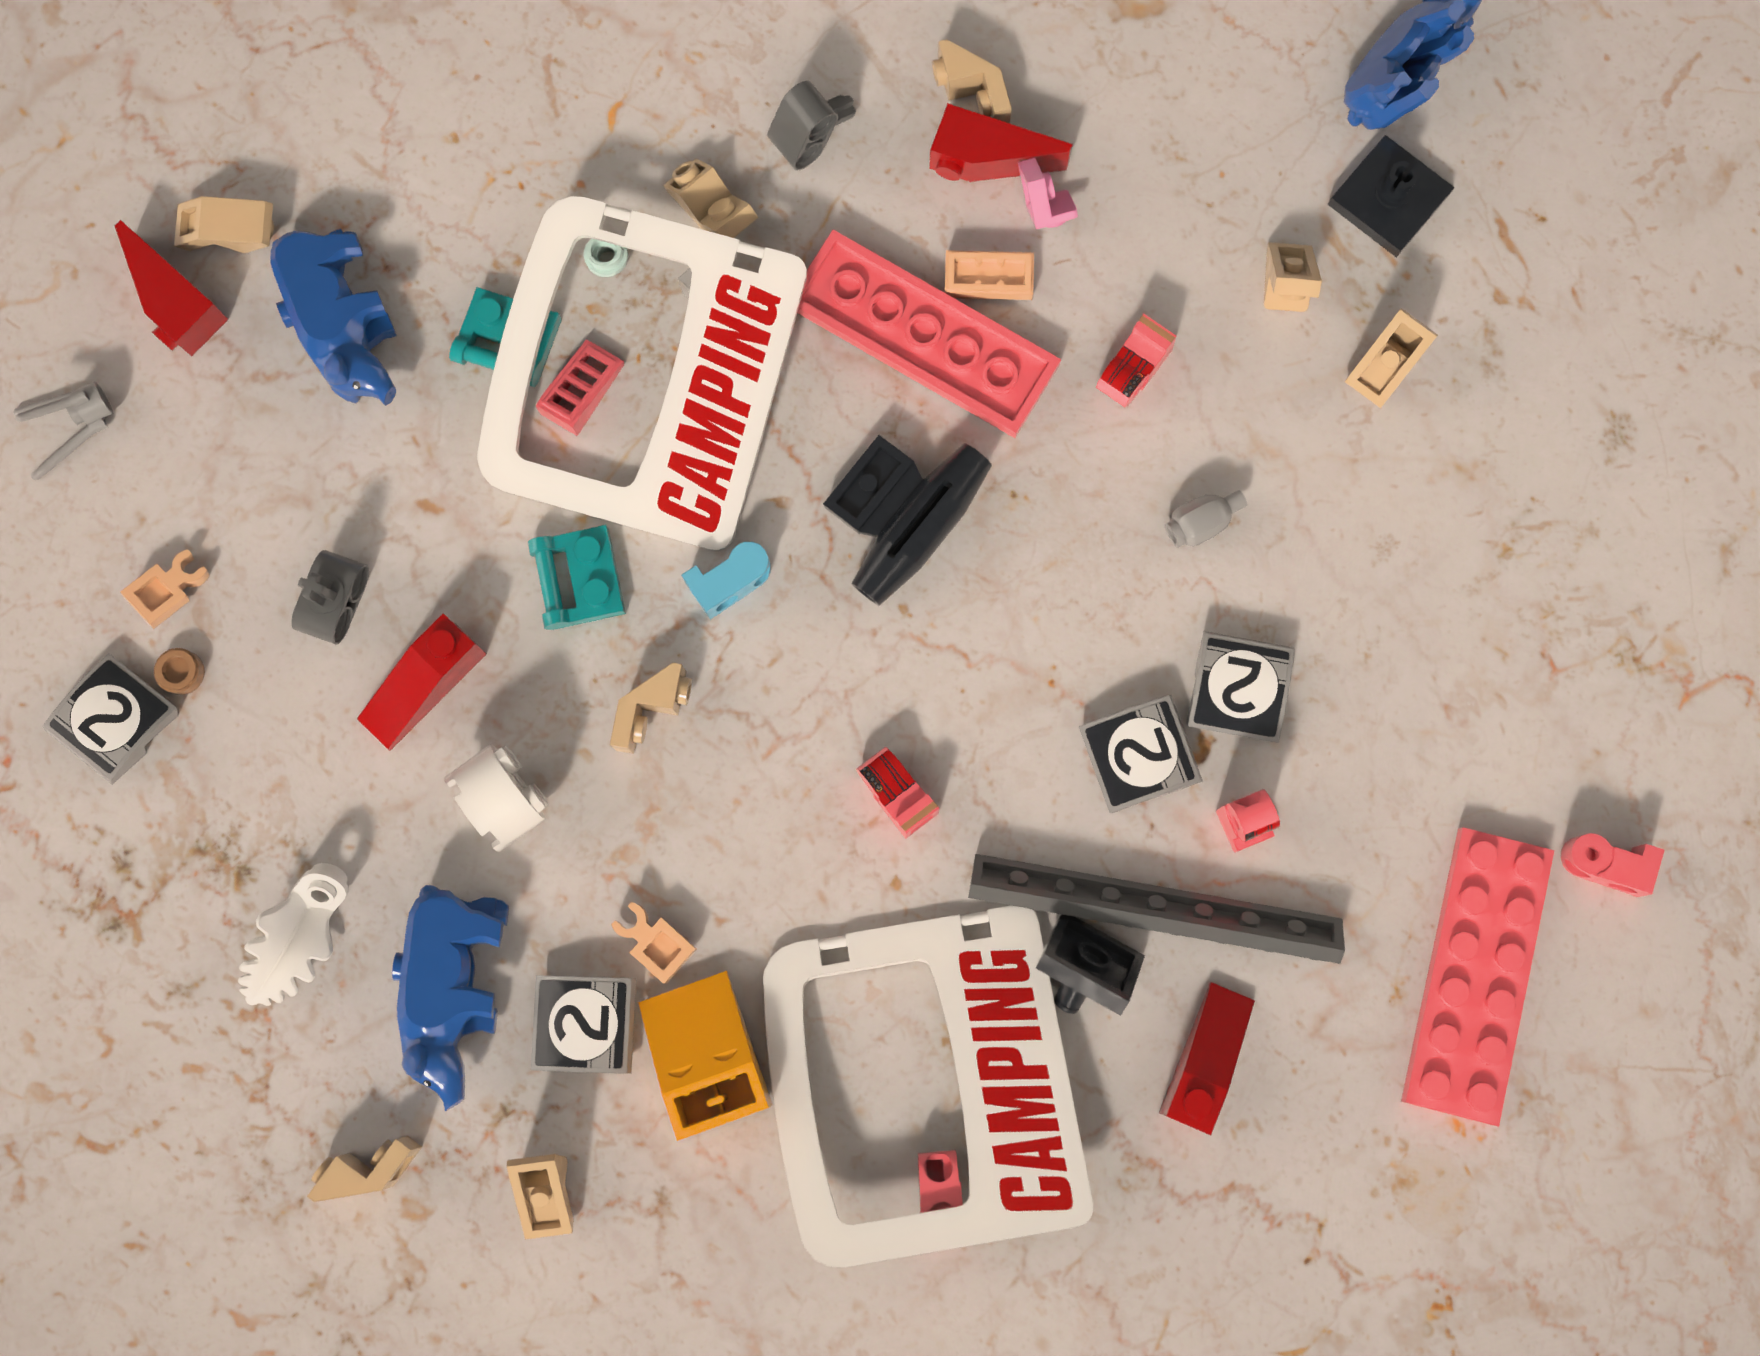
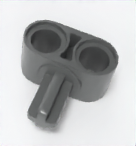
(806, 123)
(329, 596)

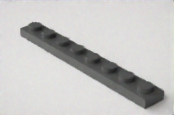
(1157, 908)

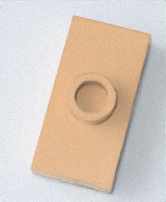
(989, 275)

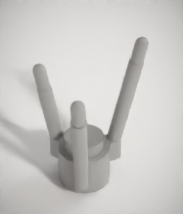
(83, 405)

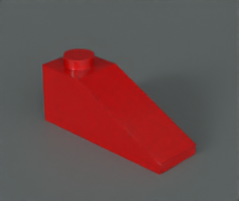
(987, 149)
(168, 298)
(420, 681)
(1208, 1059)

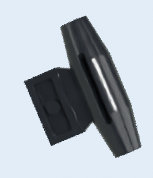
(906, 513)

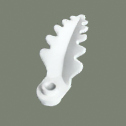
(293, 936)

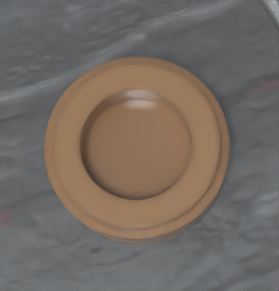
(179, 671)

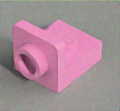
(1042, 202)

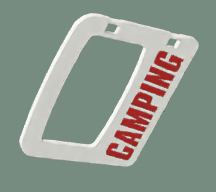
(717, 392)
(1011, 1081)

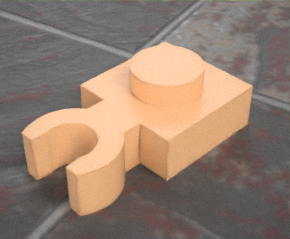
(160, 593)
(658, 947)

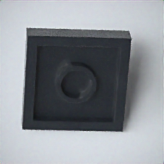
(1390, 196)
(1089, 966)

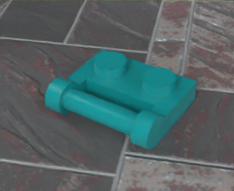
(487, 320)
(591, 574)

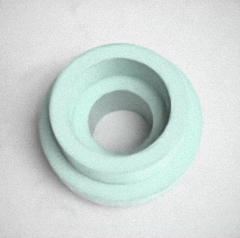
(593, 251)

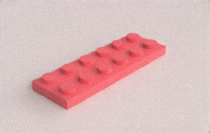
(925, 334)
(1478, 976)

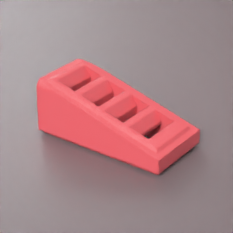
(549, 402)

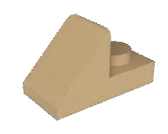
(1290, 277)
(1391, 358)
(541, 1195)

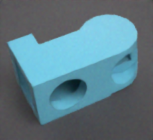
(731, 580)

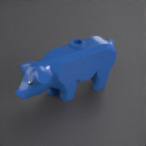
(1404, 61)
(328, 317)
(437, 986)

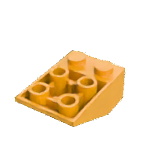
(703, 1056)

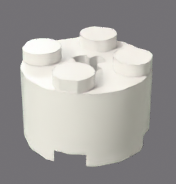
(496, 796)

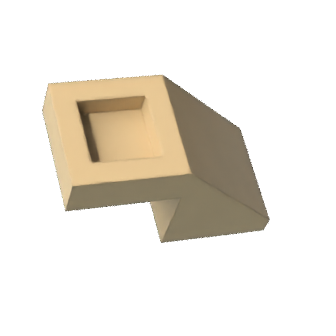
(968, 75)
(708, 200)
(224, 222)
(659, 694)
(349, 1176)

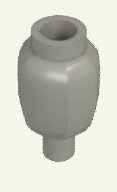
(1203, 518)

